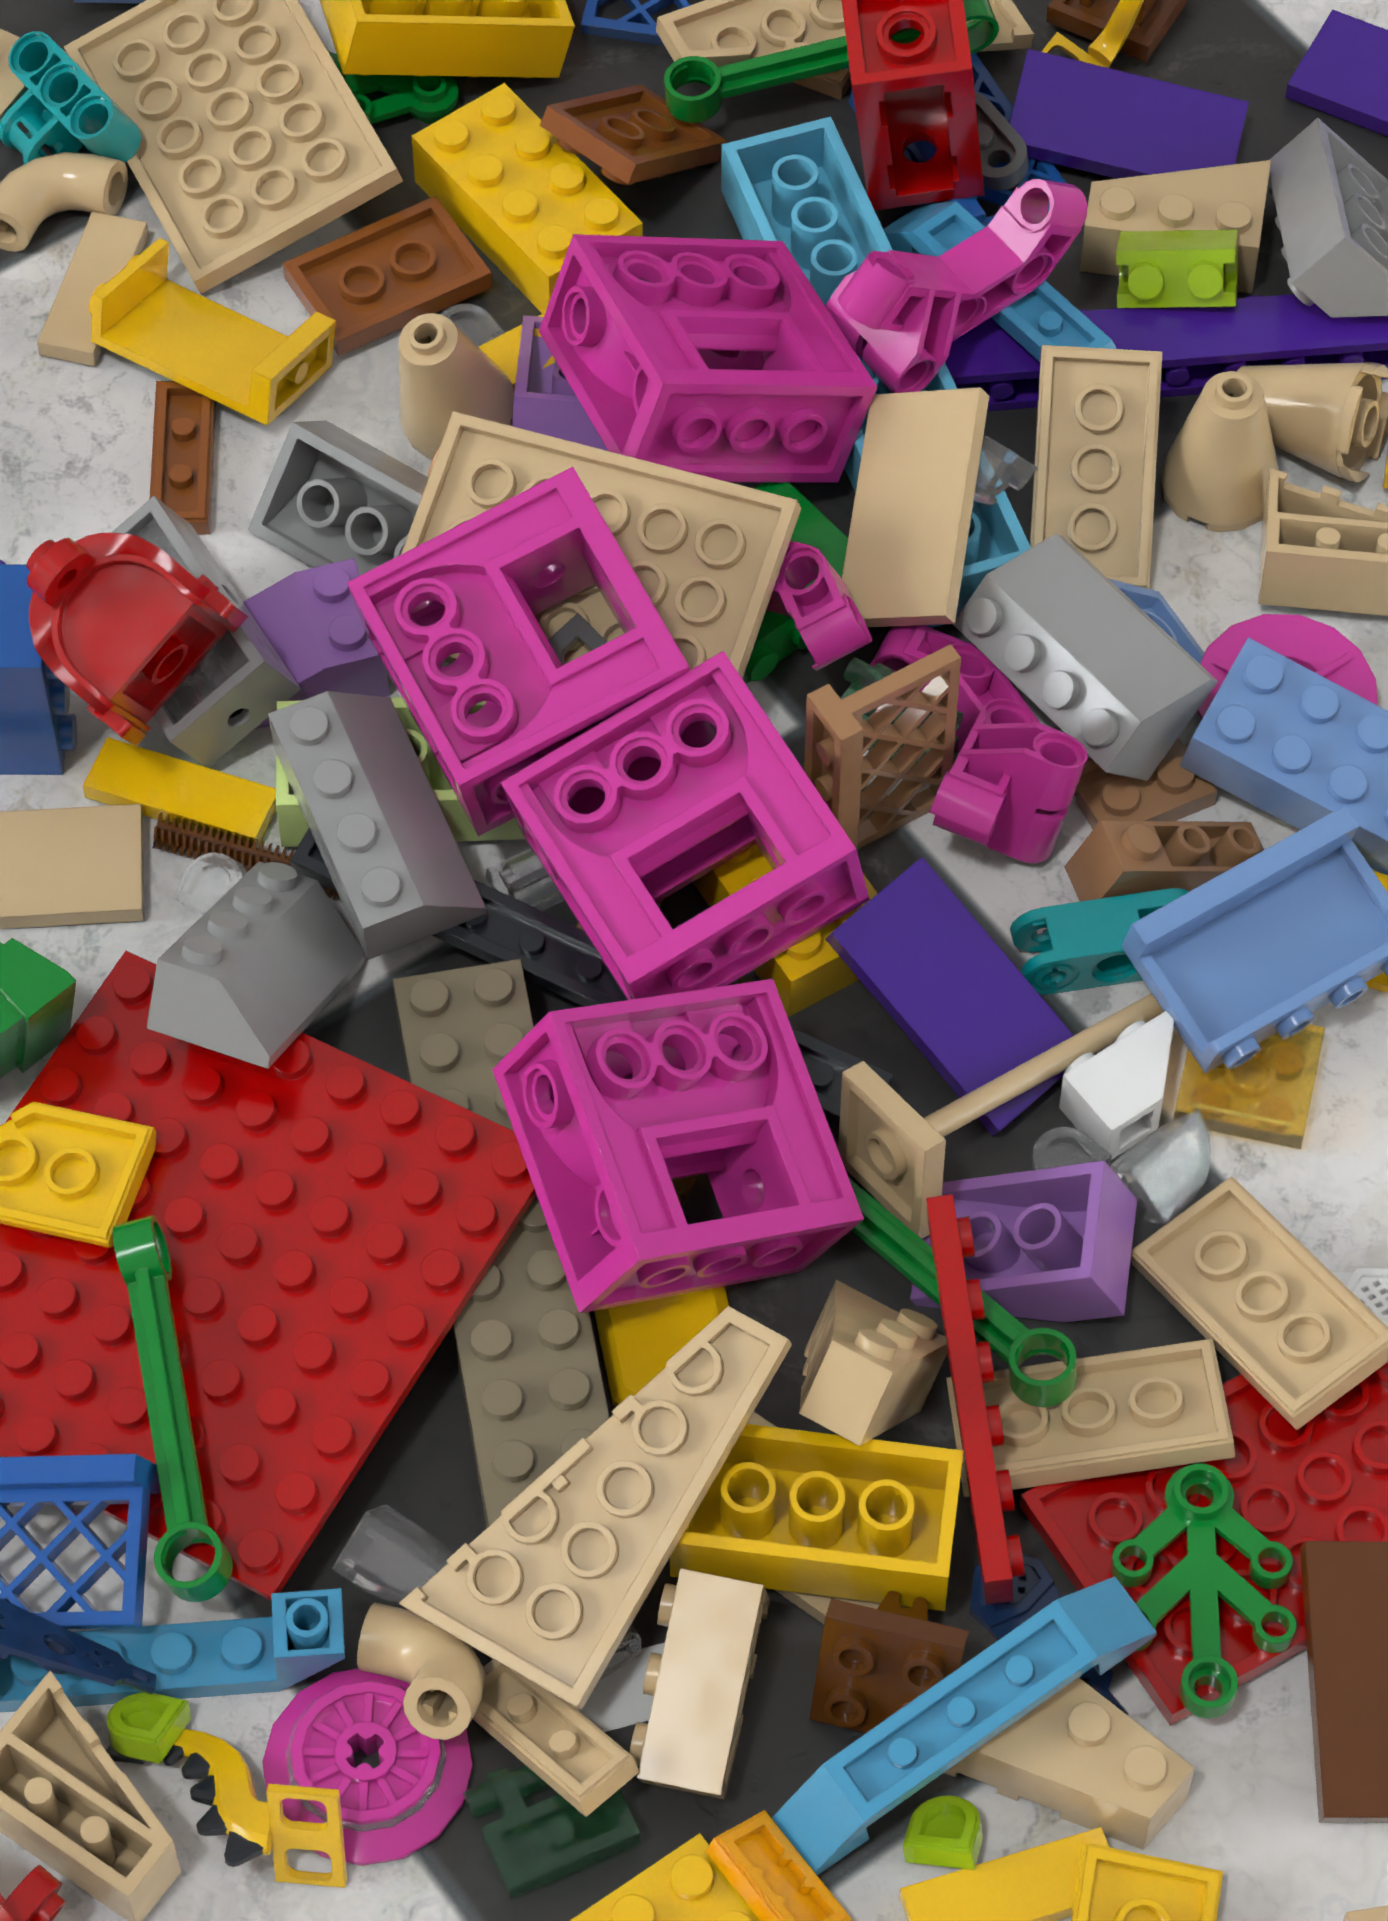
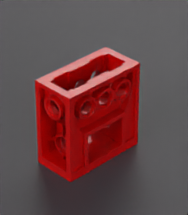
(913, 96)

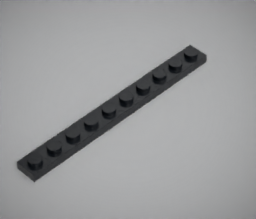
(569, 965)

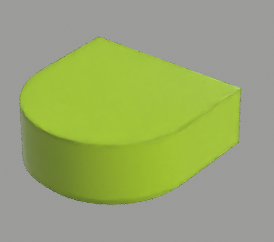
(147, 1725)
(944, 1833)

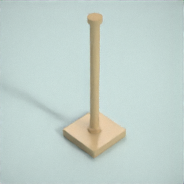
(903, 1154)

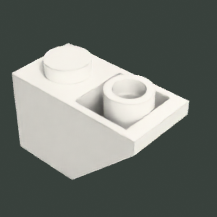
(1120, 1089)

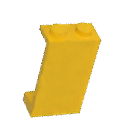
(205, 342)

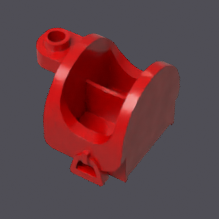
(122, 623)

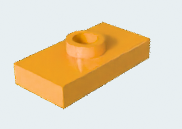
(772, 1874)

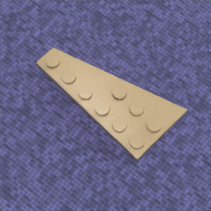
(754, 28)
(589, 1537)

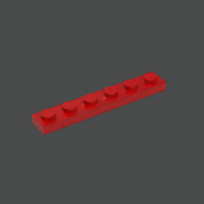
(978, 1424)

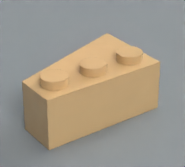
(1179, 200)
(1322, 550)
(868, 1365)
(699, 1683)
(1087, 1764)
(78, 1809)

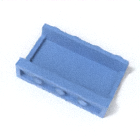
(1266, 943)

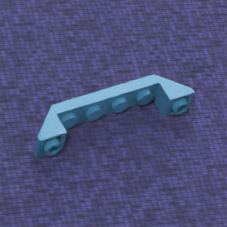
(1033, 320)
(207, 1655)
(959, 1716)

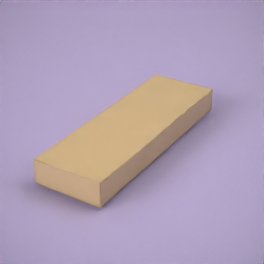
(100, 255)
(552, 1739)

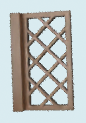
(839, 738)

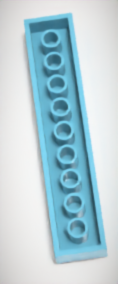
(806, 192)

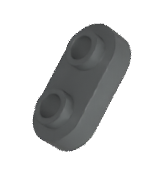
(999, 144)

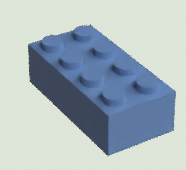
(1296, 747)

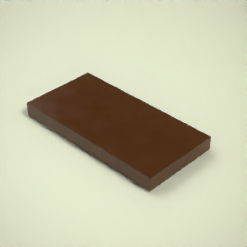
(1348, 1676)

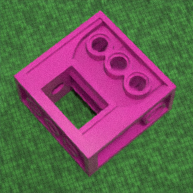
(705, 364)
(479, 598)
(664, 802)
(667, 1091)

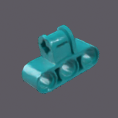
(62, 106)

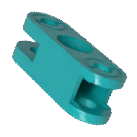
(1083, 940)

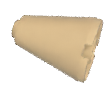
(445, 374)
(1326, 412)
(1222, 456)

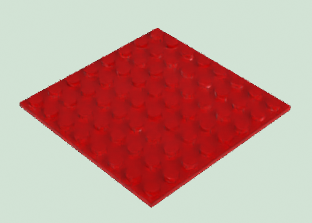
(314, 1255)

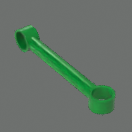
(789, 66)
(145, 1270)
(1004, 1332)

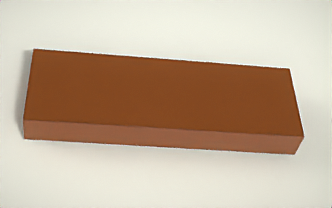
(183, 453)

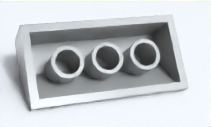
(1332, 223)
(337, 499)
(1086, 656)
(374, 819)
(255, 967)

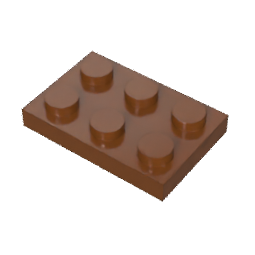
(631, 134)
(388, 274)

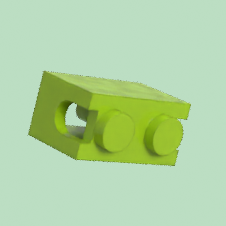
(1177, 268)

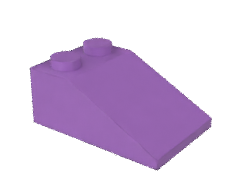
(544, 396)
(320, 632)
(1048, 1241)

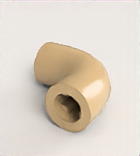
(55, 186)
(439, 1667)

